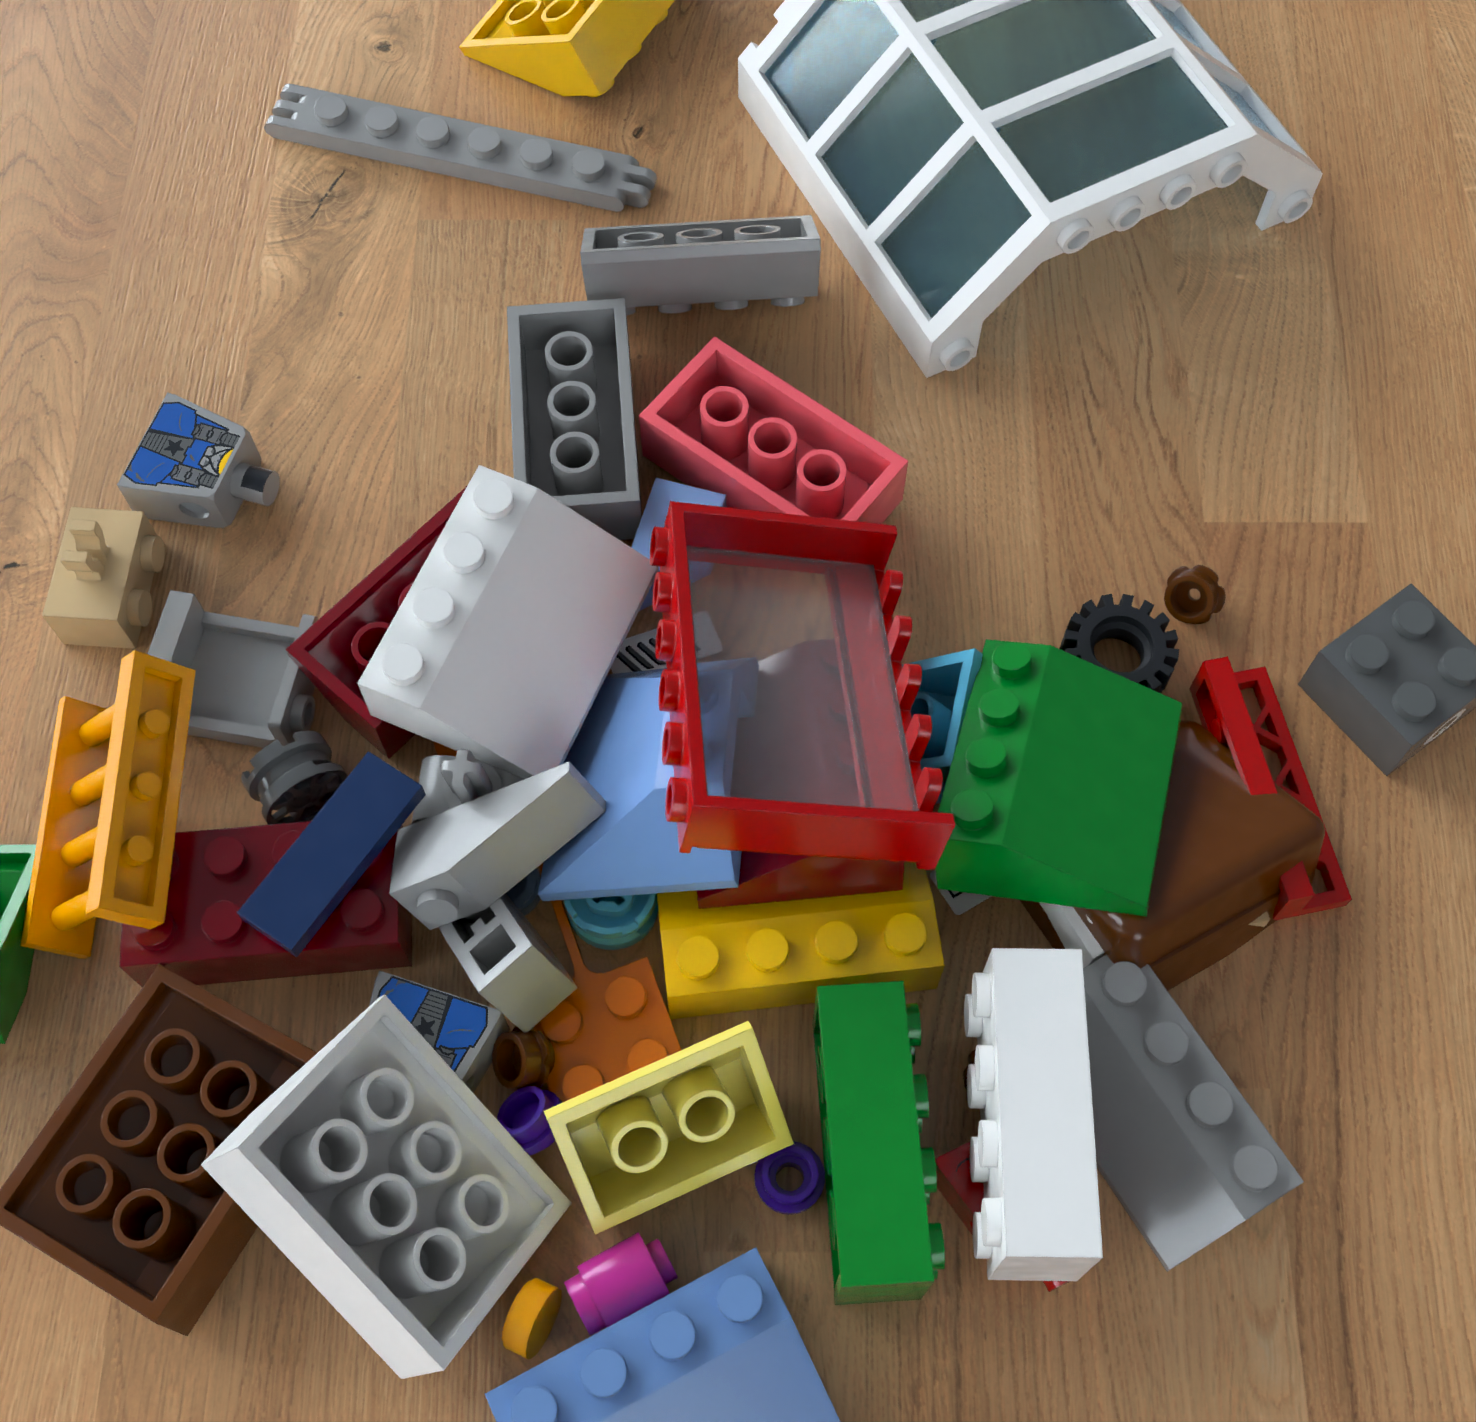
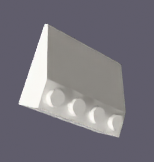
(508, 628)
(391, 1190)

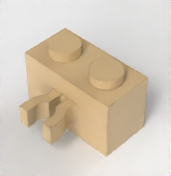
(104, 578)

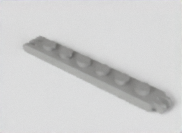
(460, 149)

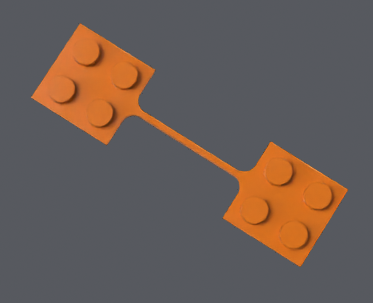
(606, 1024)

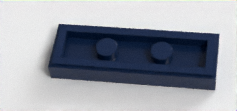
(331, 854)

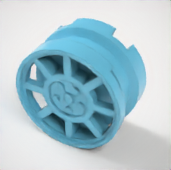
(613, 920)

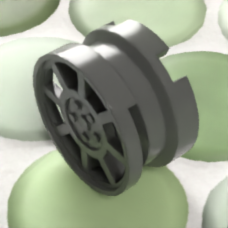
(293, 778)

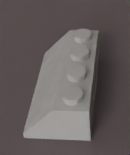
(703, 263)
(1170, 1120)

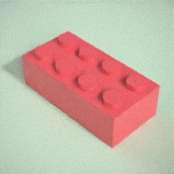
(766, 443)

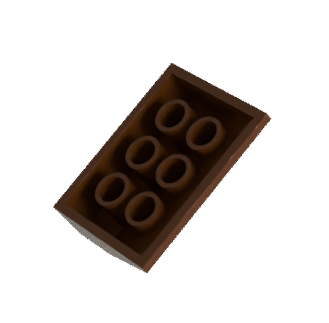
(118, 1164)

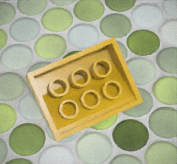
(564, 43)
(785, 949)

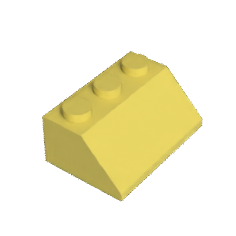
(670, 1127)

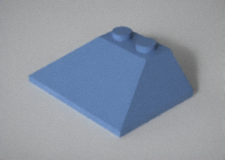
(631, 843)

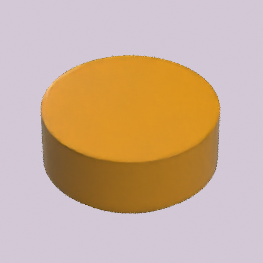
(531, 1318)

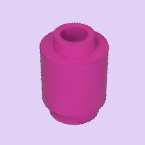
(620, 1282)

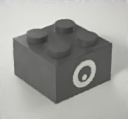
(1395, 679)

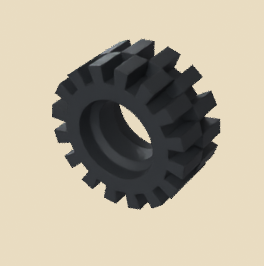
(1131, 626)

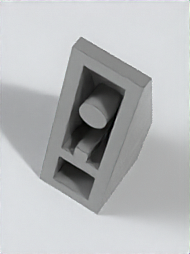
(488, 845)
(509, 962)

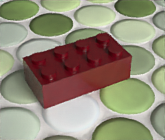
(212, 945)

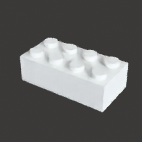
(1035, 1117)

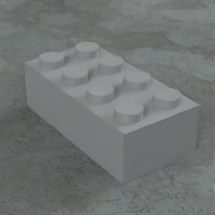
(576, 409)

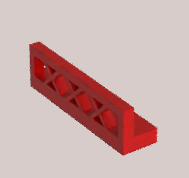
(1226, 716)

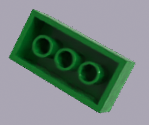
(871, 1144)

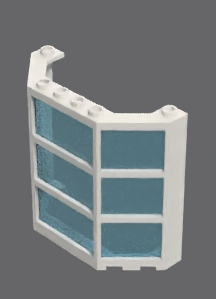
(999, 134)

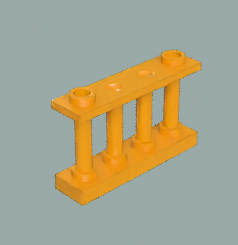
(110, 809)

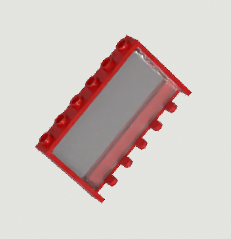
(790, 689)

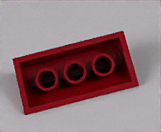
(347, 635)

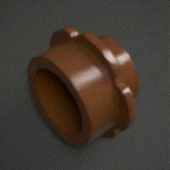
(1186, 608)
(522, 1058)

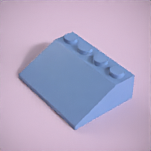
(694, 1356)

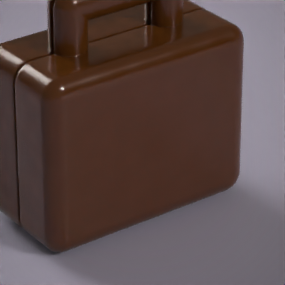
(1212, 867)

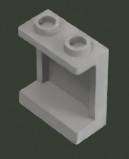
(243, 676)

